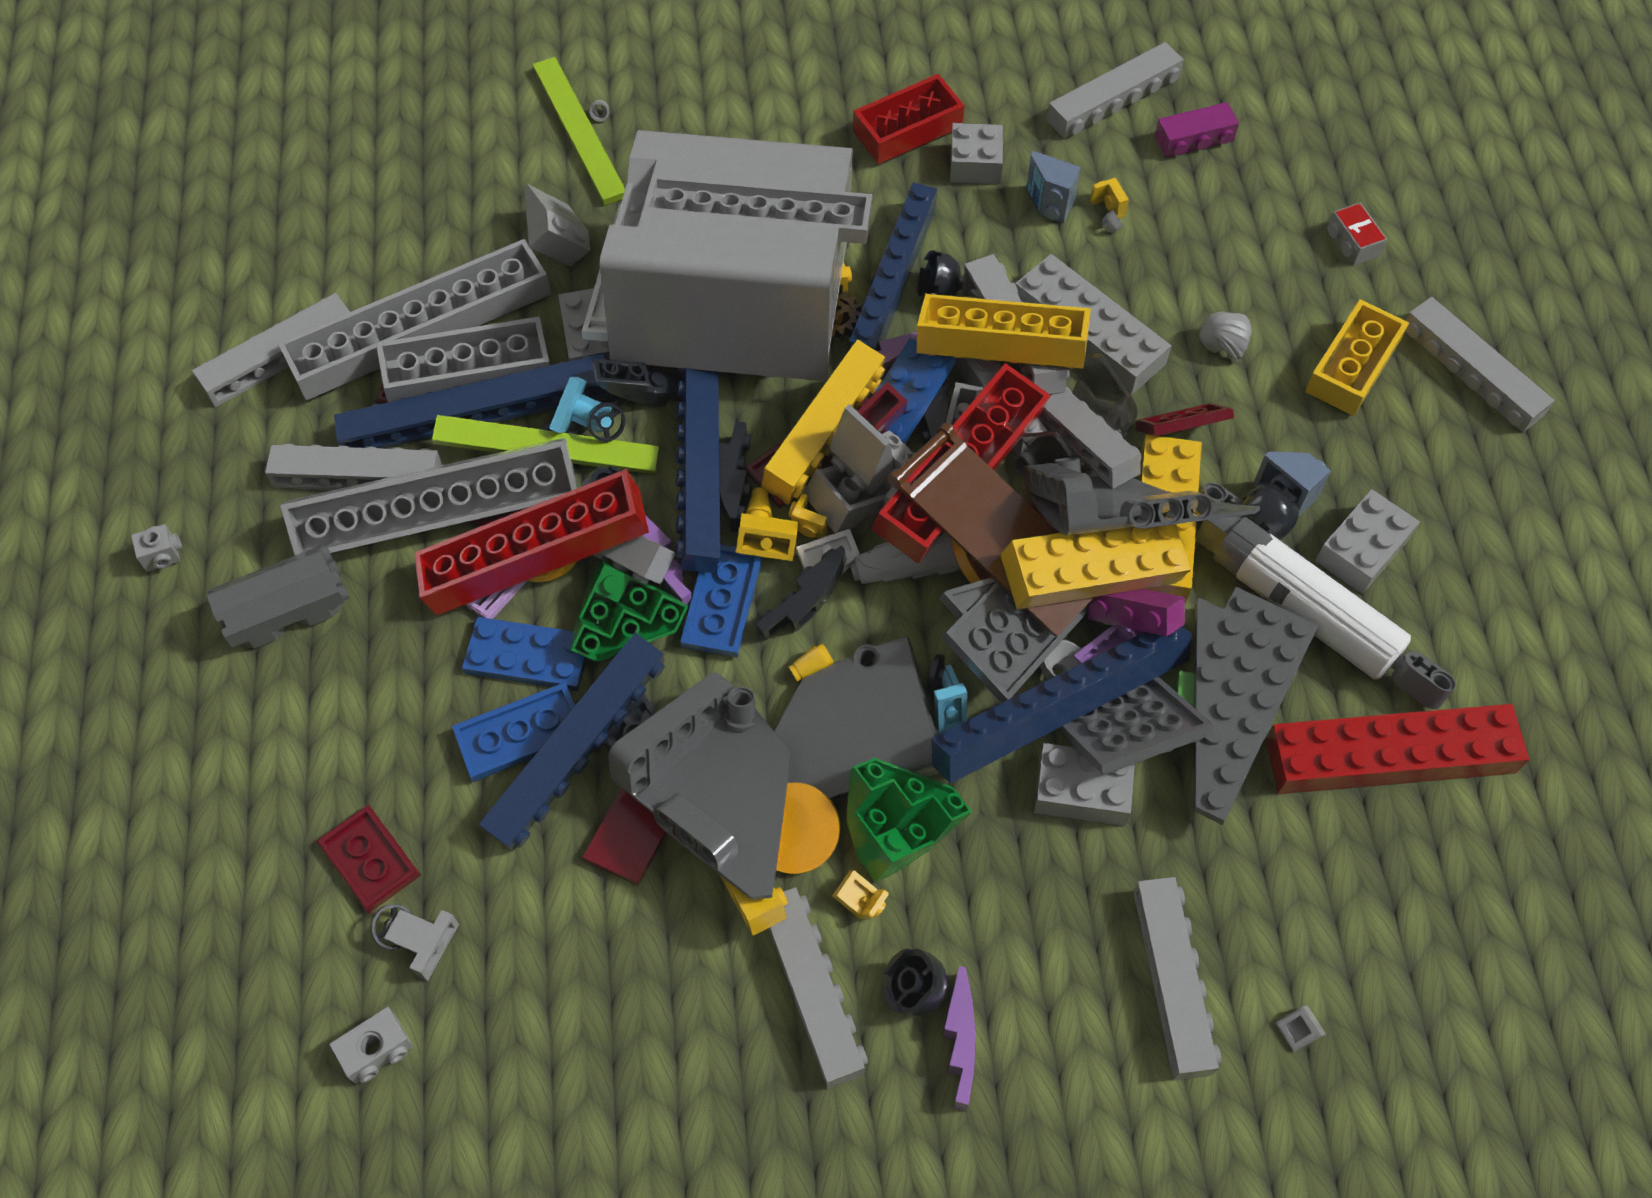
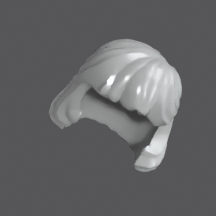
(1226, 333)

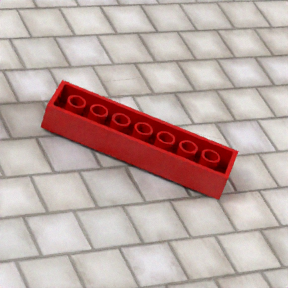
(989, 429)
(530, 542)
(1396, 748)

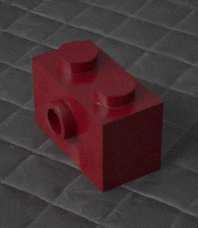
(883, 407)

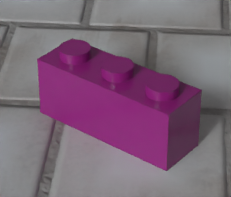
(1196, 129)
(1140, 610)

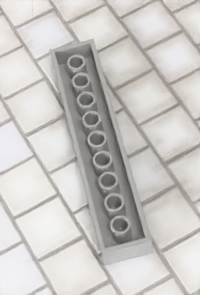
(448, 302)
(430, 498)

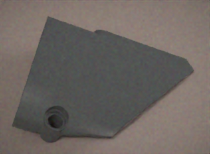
(1087, 504)
(859, 715)
(712, 780)

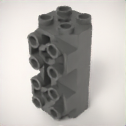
(290, 591)

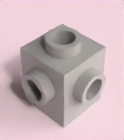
(156, 547)

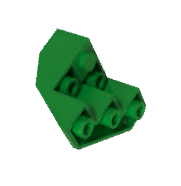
(619, 607)
(898, 815)

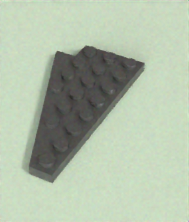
(997, 639)
(1240, 679)

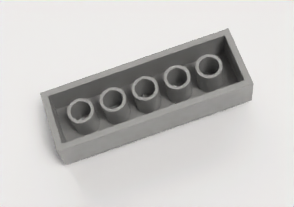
(1124, 341)
(460, 357)

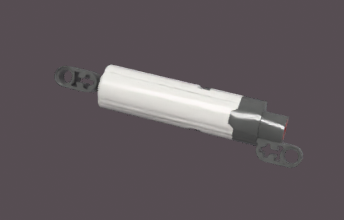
(1301, 588)

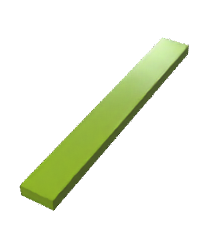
(579, 131)
(582, 449)

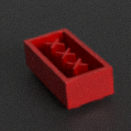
(907, 118)

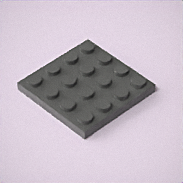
(1136, 727)

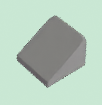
(1300, 1028)

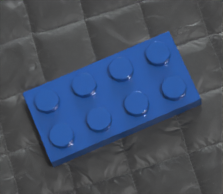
(918, 381)
(722, 604)
(523, 654)
(511, 731)

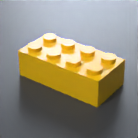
(1356, 357)

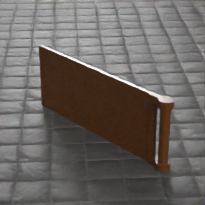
(979, 513)

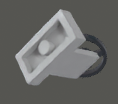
(417, 936)

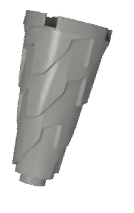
(890, 564)

